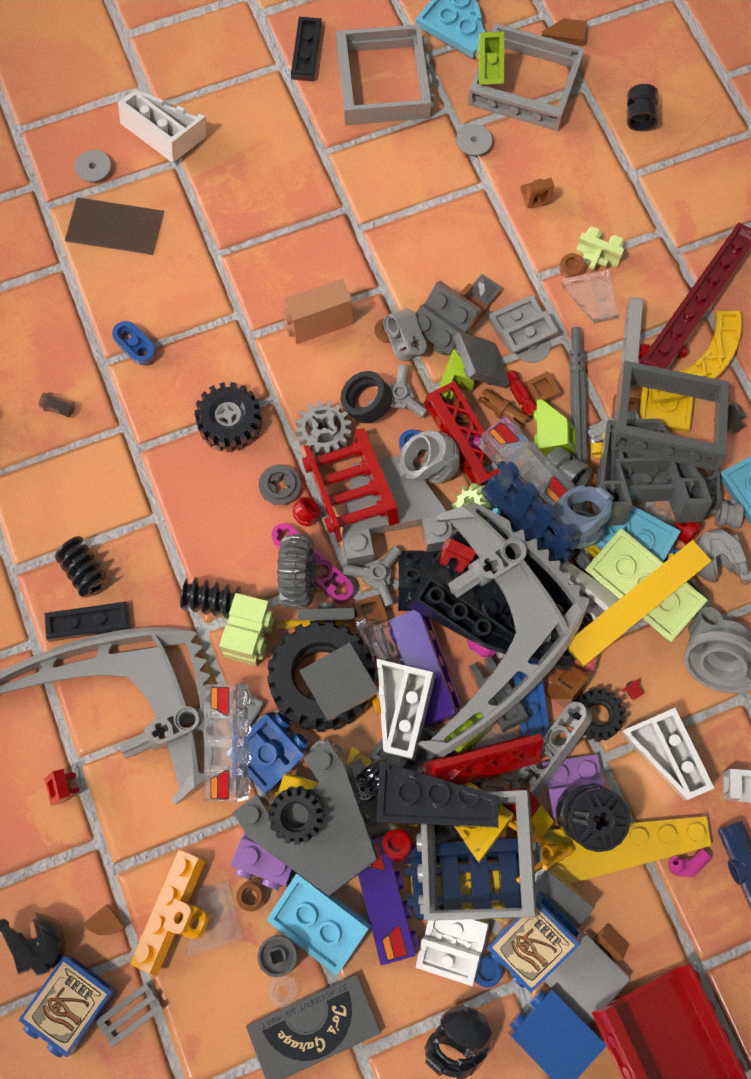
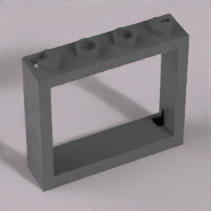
(664, 445)

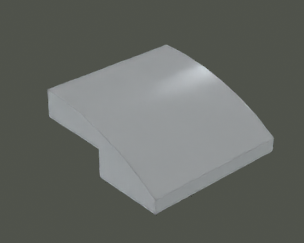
(522, 324)
(587, 979)

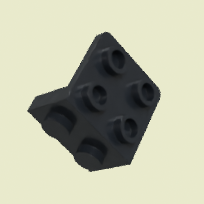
(411, 571)

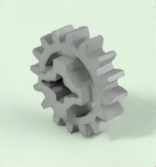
(322, 417)

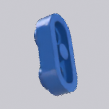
(135, 344)

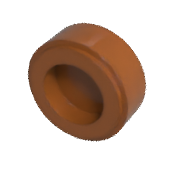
(571, 265)

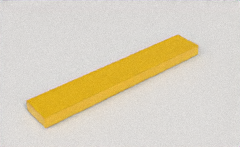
(638, 603)

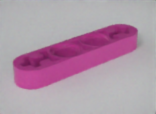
(341, 579)

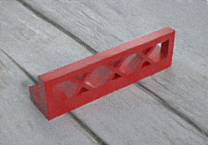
(446, 423)
(487, 760)

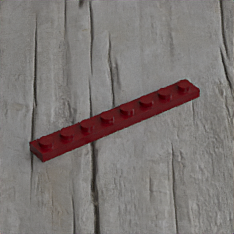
(699, 299)

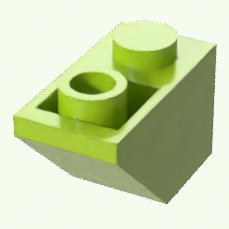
(553, 430)

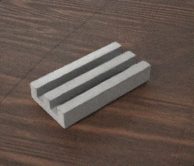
(108, 1030)

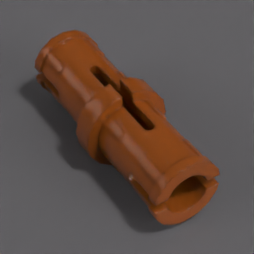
(502, 408)

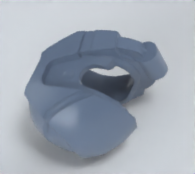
(587, 526)

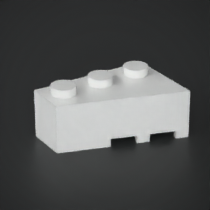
(161, 126)
(404, 706)
(671, 753)

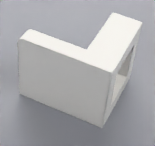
(736, 785)

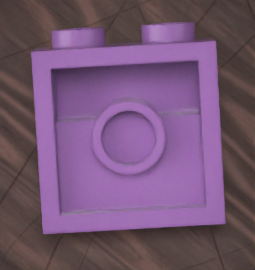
(571, 771)
(254, 860)

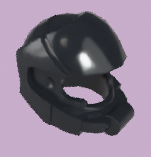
(39, 953)
(465, 1031)

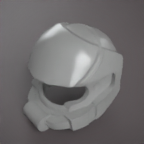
(440, 460)
(724, 552)

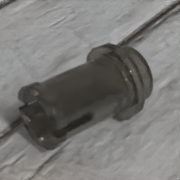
(55, 404)

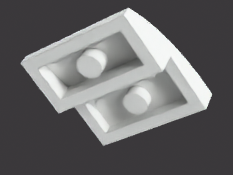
(453, 948)

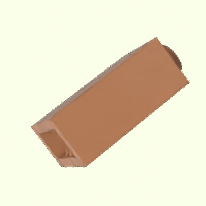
(318, 311)

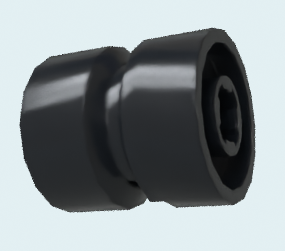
(642, 107)

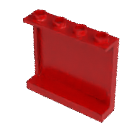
(668, 1031)

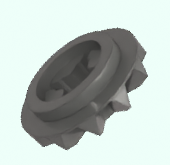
(274, 475)

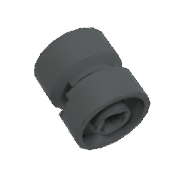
(569, 467)
(278, 956)

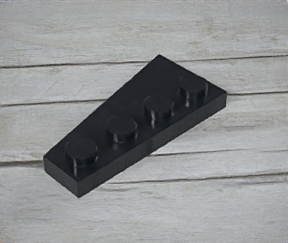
(428, 800)

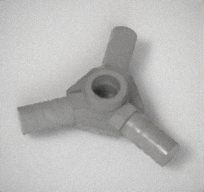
(403, 395)
(376, 574)

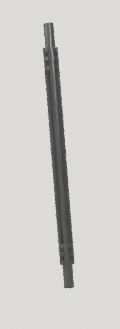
(579, 421)

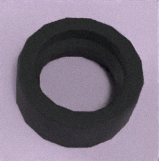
(355, 386)

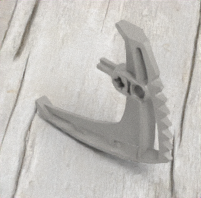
(531, 610)
(151, 673)

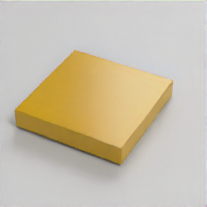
(673, 414)

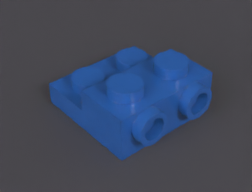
(274, 751)

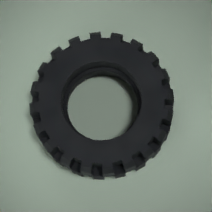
(288, 656)

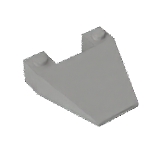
(415, 507)

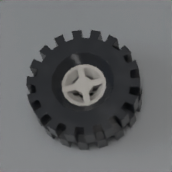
(224, 405)

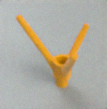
(550, 851)

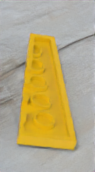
(642, 845)

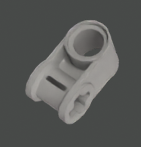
(404, 332)

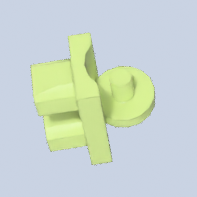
(600, 251)

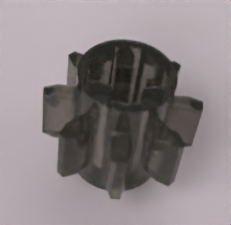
(735, 417)

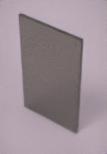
(114, 226)

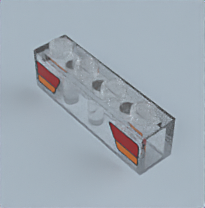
(507, 443)
(226, 742)

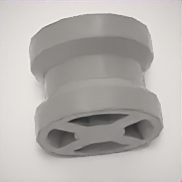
(729, 515)

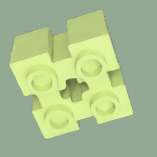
(246, 630)

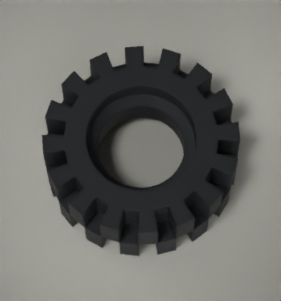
(614, 709)
(296, 833)

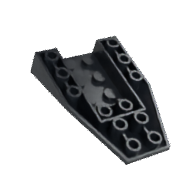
(483, 611)

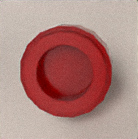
(306, 511)
(689, 531)
(397, 845)

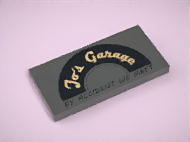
(313, 1029)

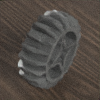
(296, 571)

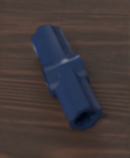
(738, 848)

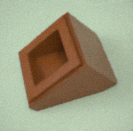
(611, 943)

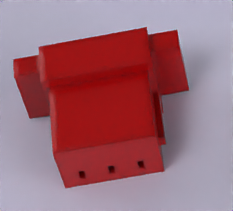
(633, 689)

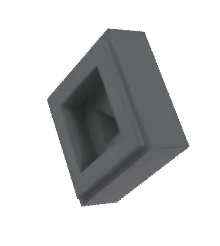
(485, 290)

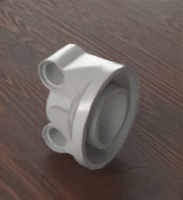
(719, 652)

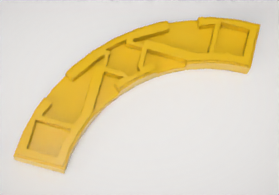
(716, 358)

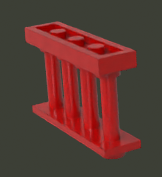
(368, 467)

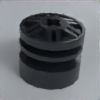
(579, 806)

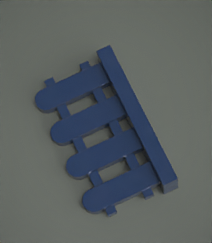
(524, 510)
(448, 855)

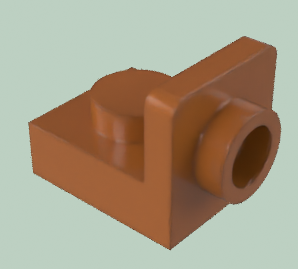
(537, 192)

